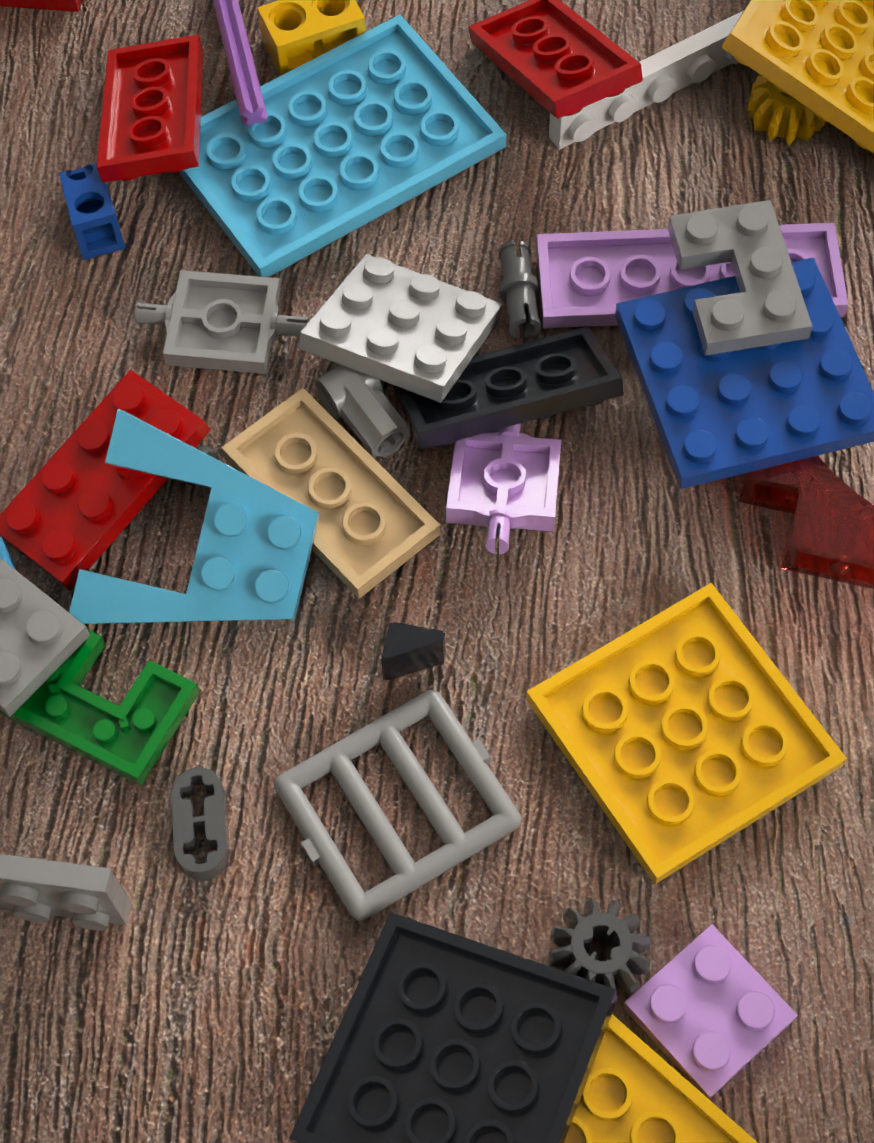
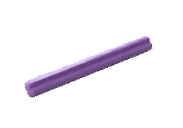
(240, 62)

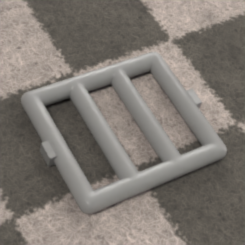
(408, 874)

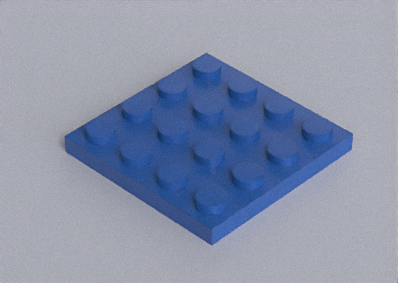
(750, 404)

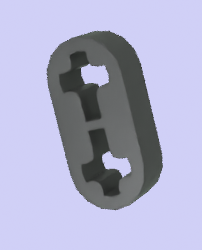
(187, 824)

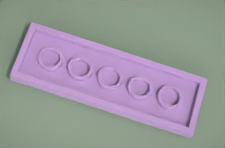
(592, 271)

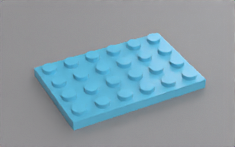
(338, 146)

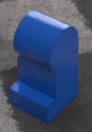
(91, 212)

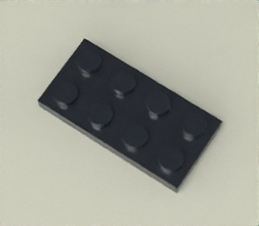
(515, 388)

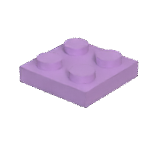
(709, 1011)

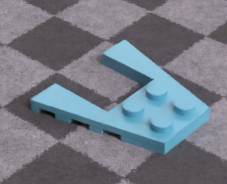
(247, 552)

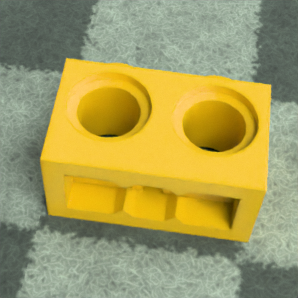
(306, 29)

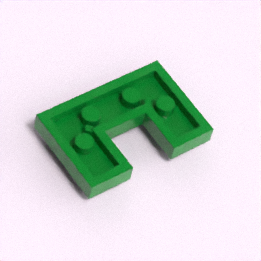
(114, 736)

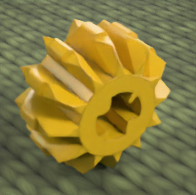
(780, 113)

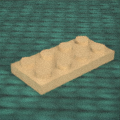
(365, 515)

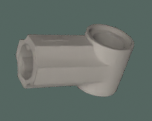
(364, 409)

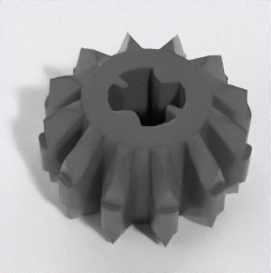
(605, 927)

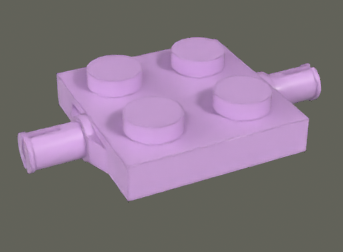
(504, 483)

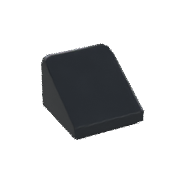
(411, 650)

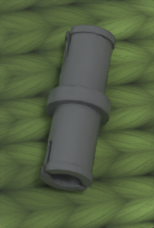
(519, 290)

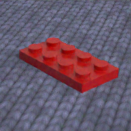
(555, 55)
(151, 109)
(80, 501)

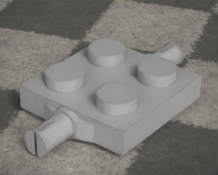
(221, 321)

